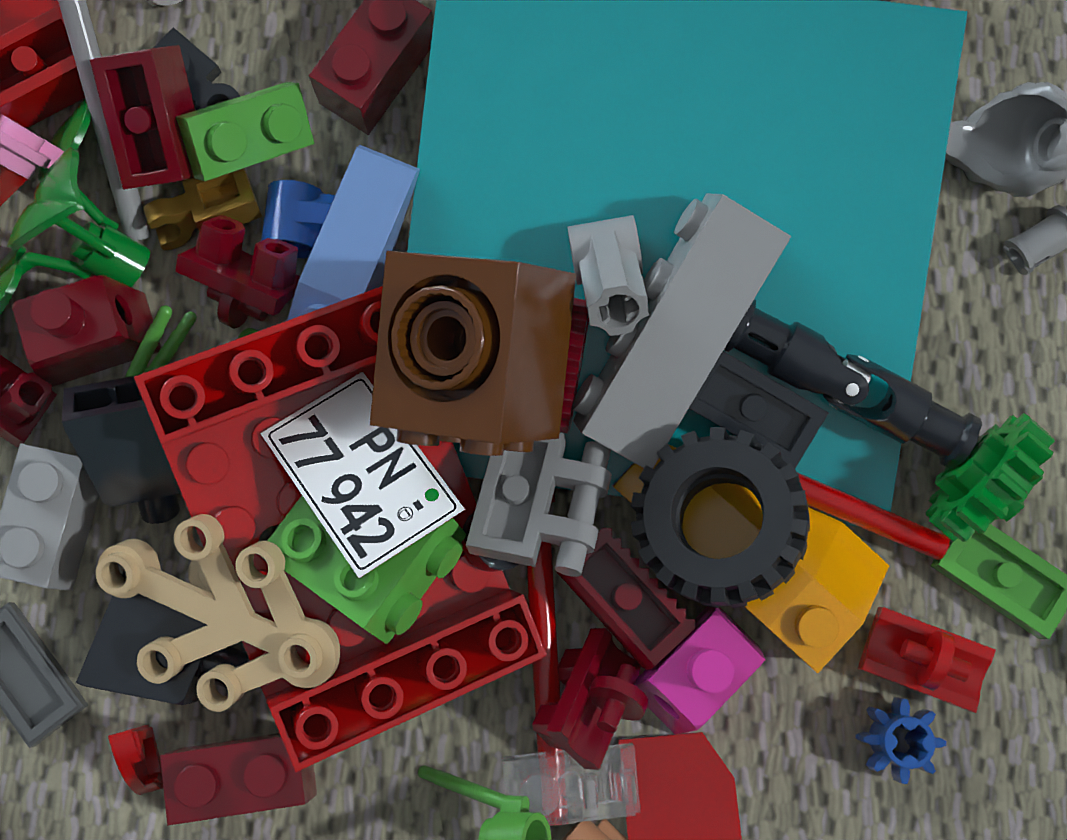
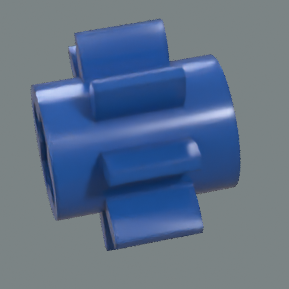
(919, 738)

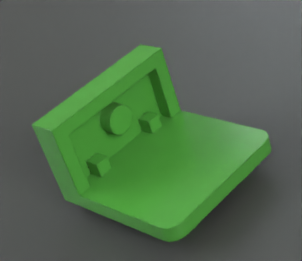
(384, 598)

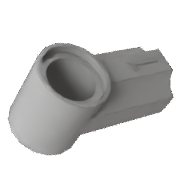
(610, 269)

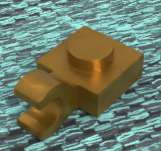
(202, 200)

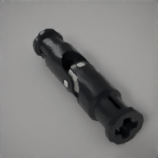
(812, 364)

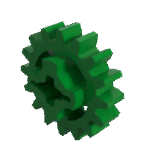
(991, 479)

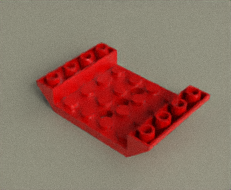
(210, 430)

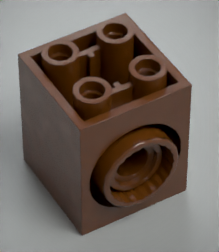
(471, 352)

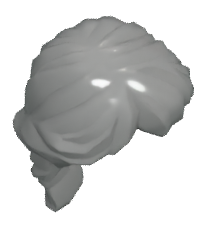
(1014, 140)

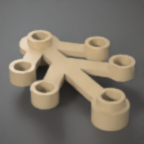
(225, 612)

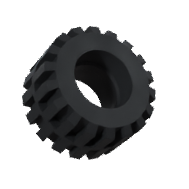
(711, 462)

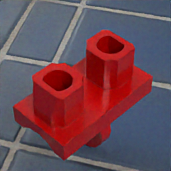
(926, 659)

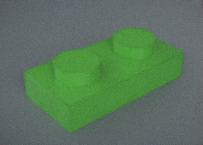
(245, 130)
(1008, 579)

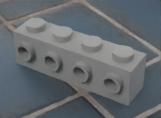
(692, 315)

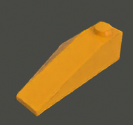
(830, 585)

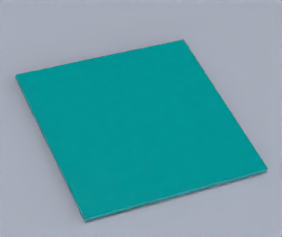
(637, 107)

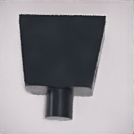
(121, 447)
(128, 628)

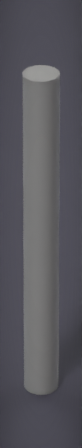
(85, 47)

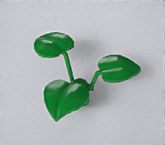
(98, 248)

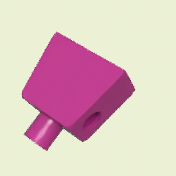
(701, 672)

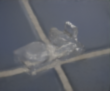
(569, 792)

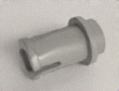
(1039, 241)

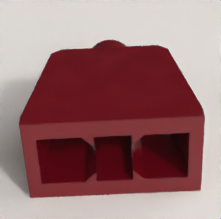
(80, 328)

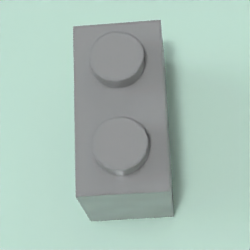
(45, 518)

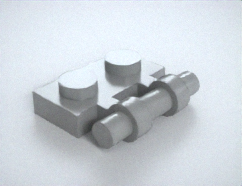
(517, 499)

